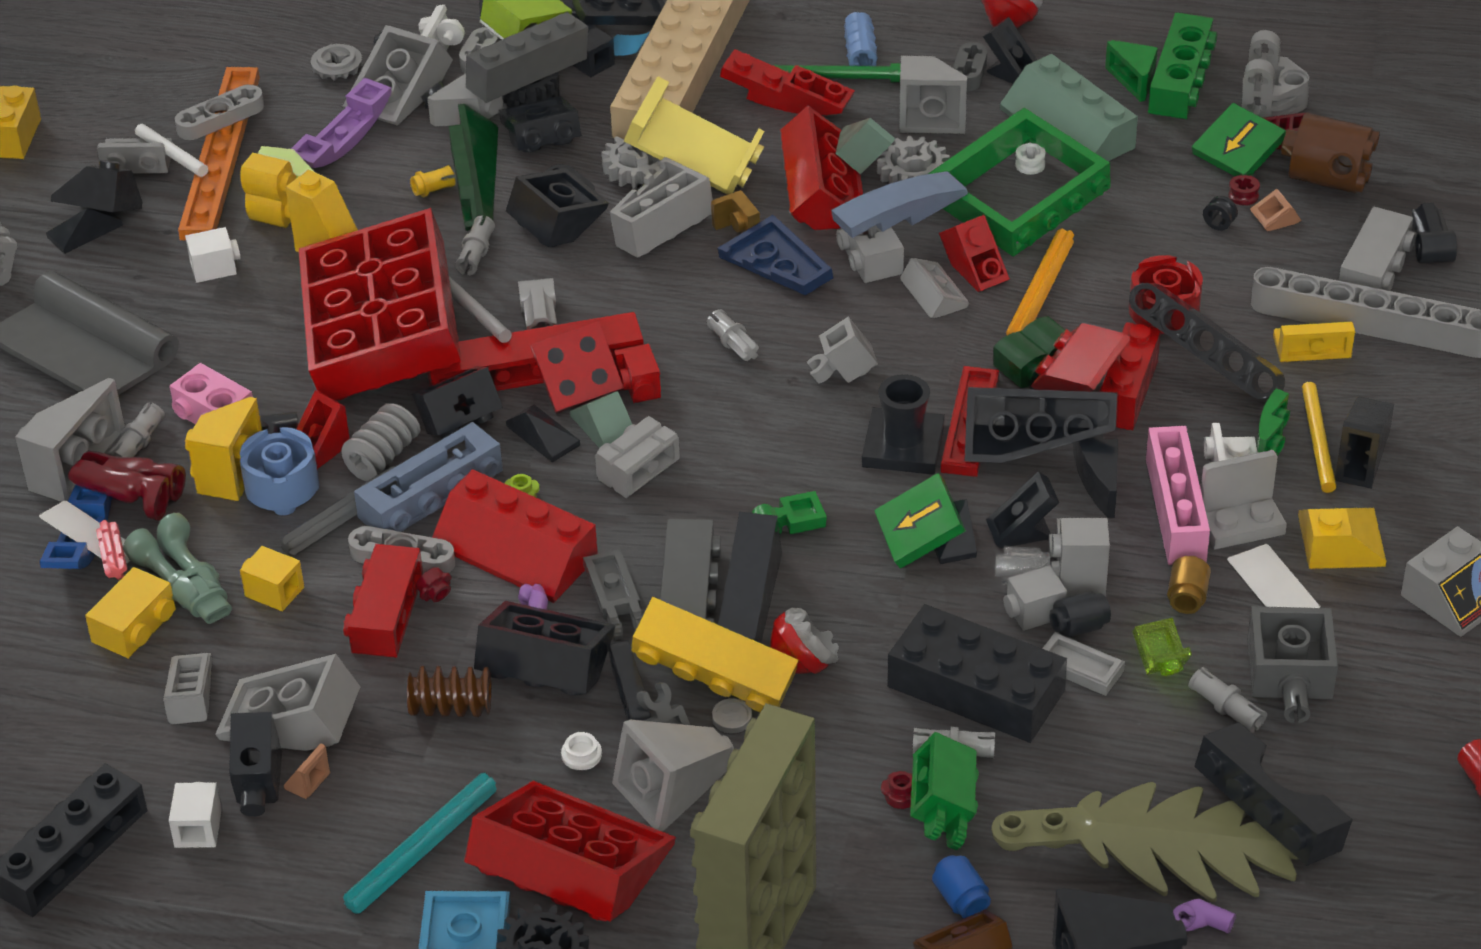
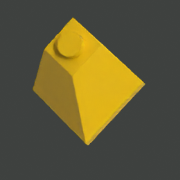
(1341, 538)

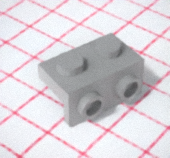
(135, 154)

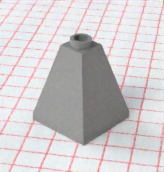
(668, 767)

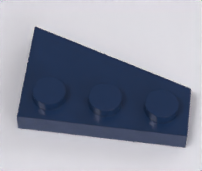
(777, 255)

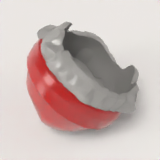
(1017, 10)
(800, 639)

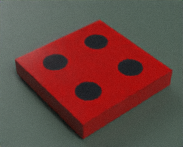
(577, 367)

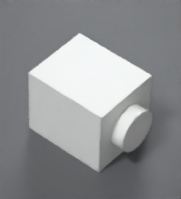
(212, 254)
(195, 815)

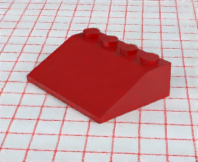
(567, 849)

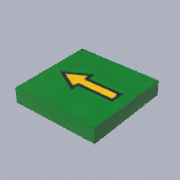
(1238, 141)
(919, 520)

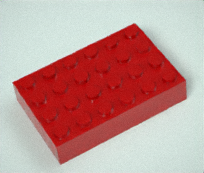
(378, 306)

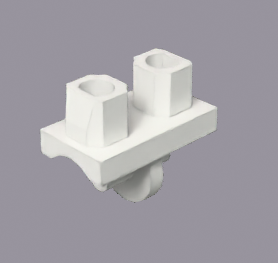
(441, 28)

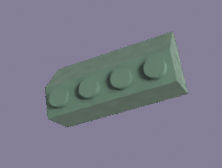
(1073, 106)

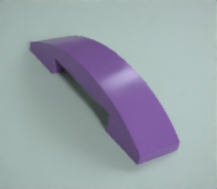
(363, 108)

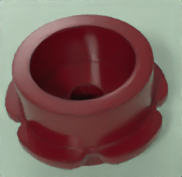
(434, 585)
(898, 789)

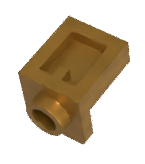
(734, 210)

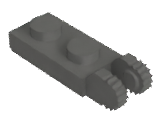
(613, 589)

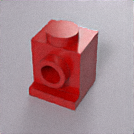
(639, 372)

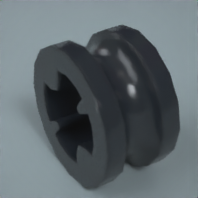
(1212, 216)

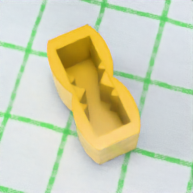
(265, 185)

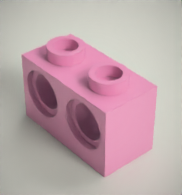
(204, 391)

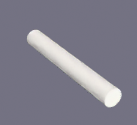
(172, 150)

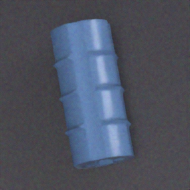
(860, 40)

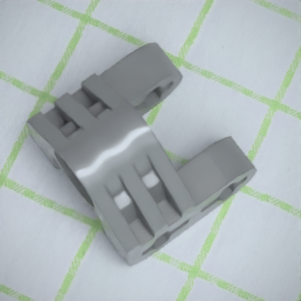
(1282, 83)

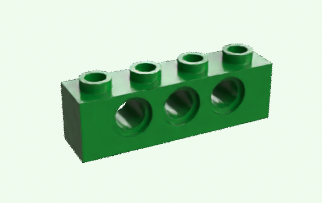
(1182, 66)

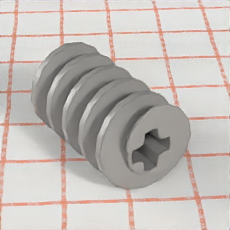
(379, 441)

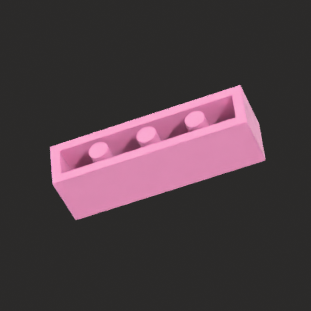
(1177, 493)

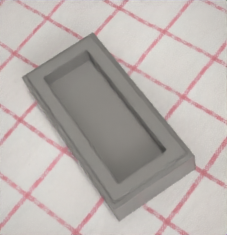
(1087, 665)

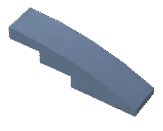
(905, 199)

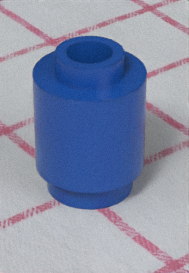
(961, 886)

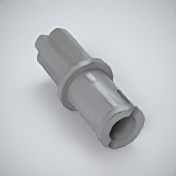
(733, 335)

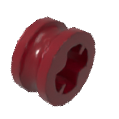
(1244, 190)

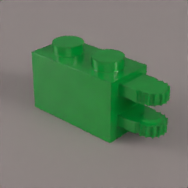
(944, 788)

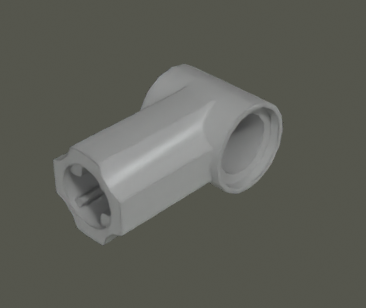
(538, 302)

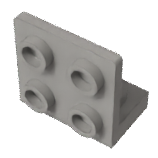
(1240, 500)

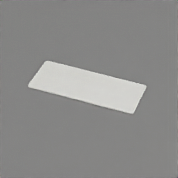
(75, 525)
(1271, 579)

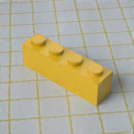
(713, 655)

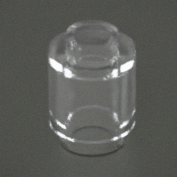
(1019, 561)

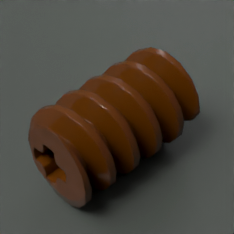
(449, 692)

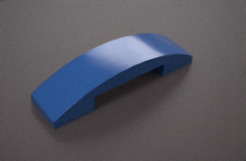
(67, 552)

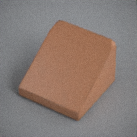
(1275, 212)
(309, 774)

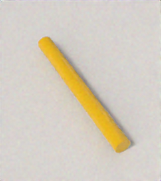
(1318, 437)

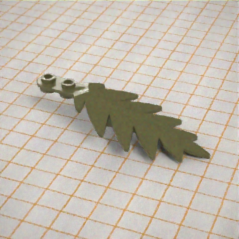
(1165, 832)

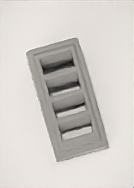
(188, 693)

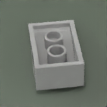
(408, 66)
(64, 433)
(306, 702)

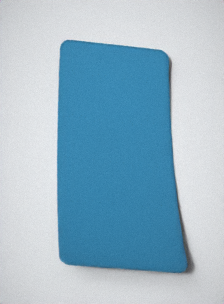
(628, 44)

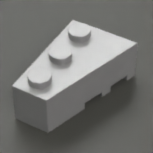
(661, 208)

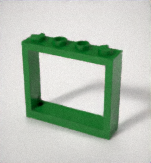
(1050, 212)

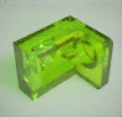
(1161, 647)

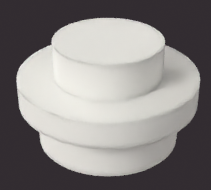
(581, 751)

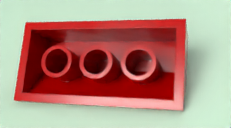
(814, 173)
(515, 534)

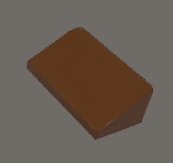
(975, 932)

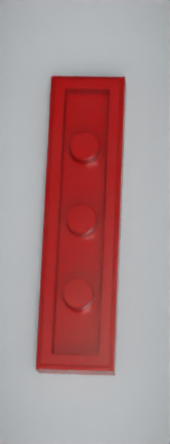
(954, 452)

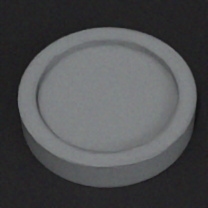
(731, 715)

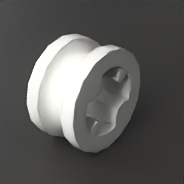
(1030, 158)

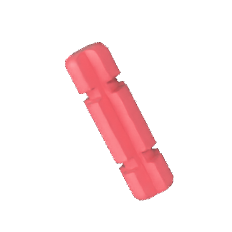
(111, 549)

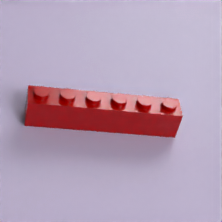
(513, 362)

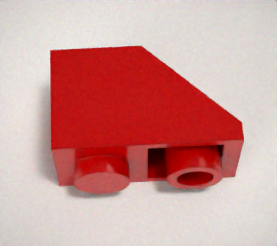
(975, 253)

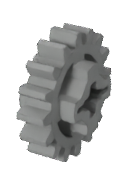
(909, 159)
(627, 163)

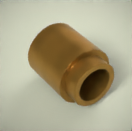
(1188, 584)

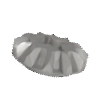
(346, 56)

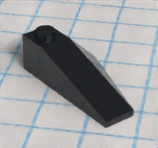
(1027, 421)

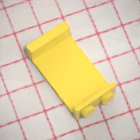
(675, 133)

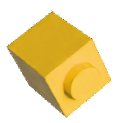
(272, 578)

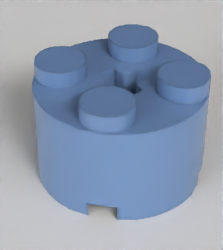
(279, 470)

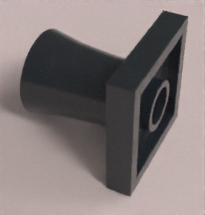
(901, 431)

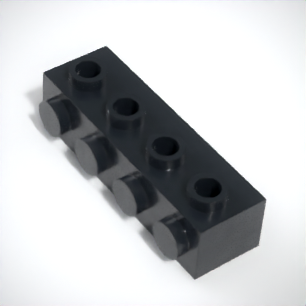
(70, 839)

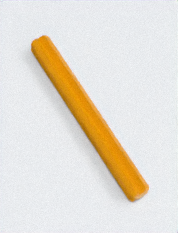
(1042, 280)

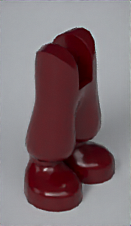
(129, 479)

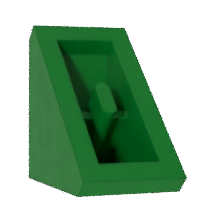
(1132, 66)

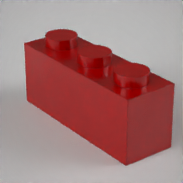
(1133, 372)
(384, 600)

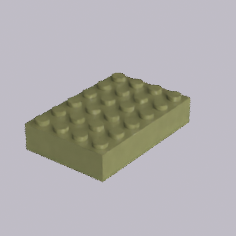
(758, 837)

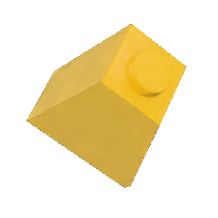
(316, 210)

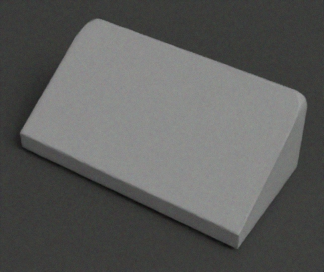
(932, 288)

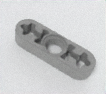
(202, 120)
(433, 551)

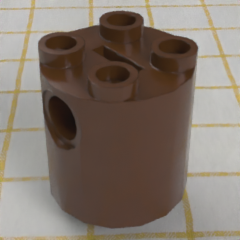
(1331, 152)

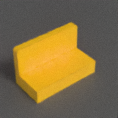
(1314, 341)

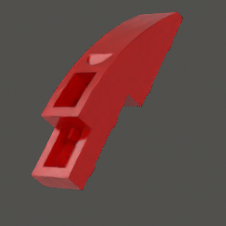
(785, 90)

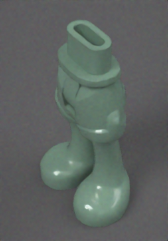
(197, 583)

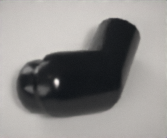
(276, 421)

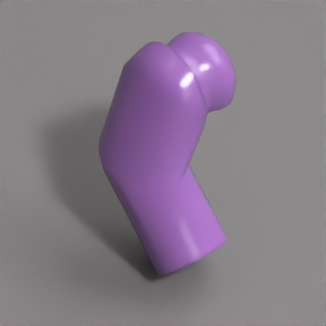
(533, 596)
(1200, 913)

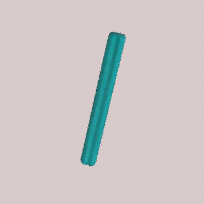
(419, 843)

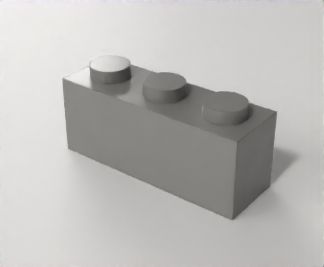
(1379, 250)

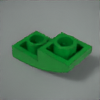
(1272, 422)

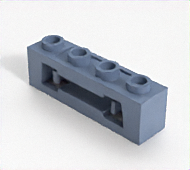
(426, 480)

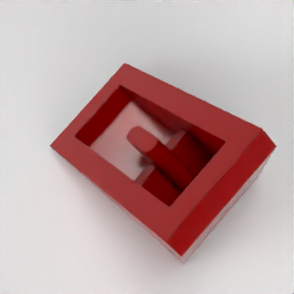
(325, 426)

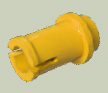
(431, 181)

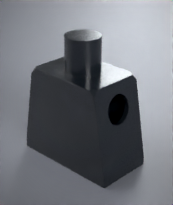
(256, 772)

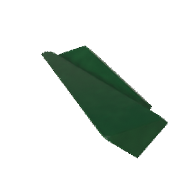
(474, 163)

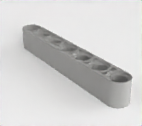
(1370, 309)

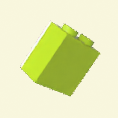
(513, 16)

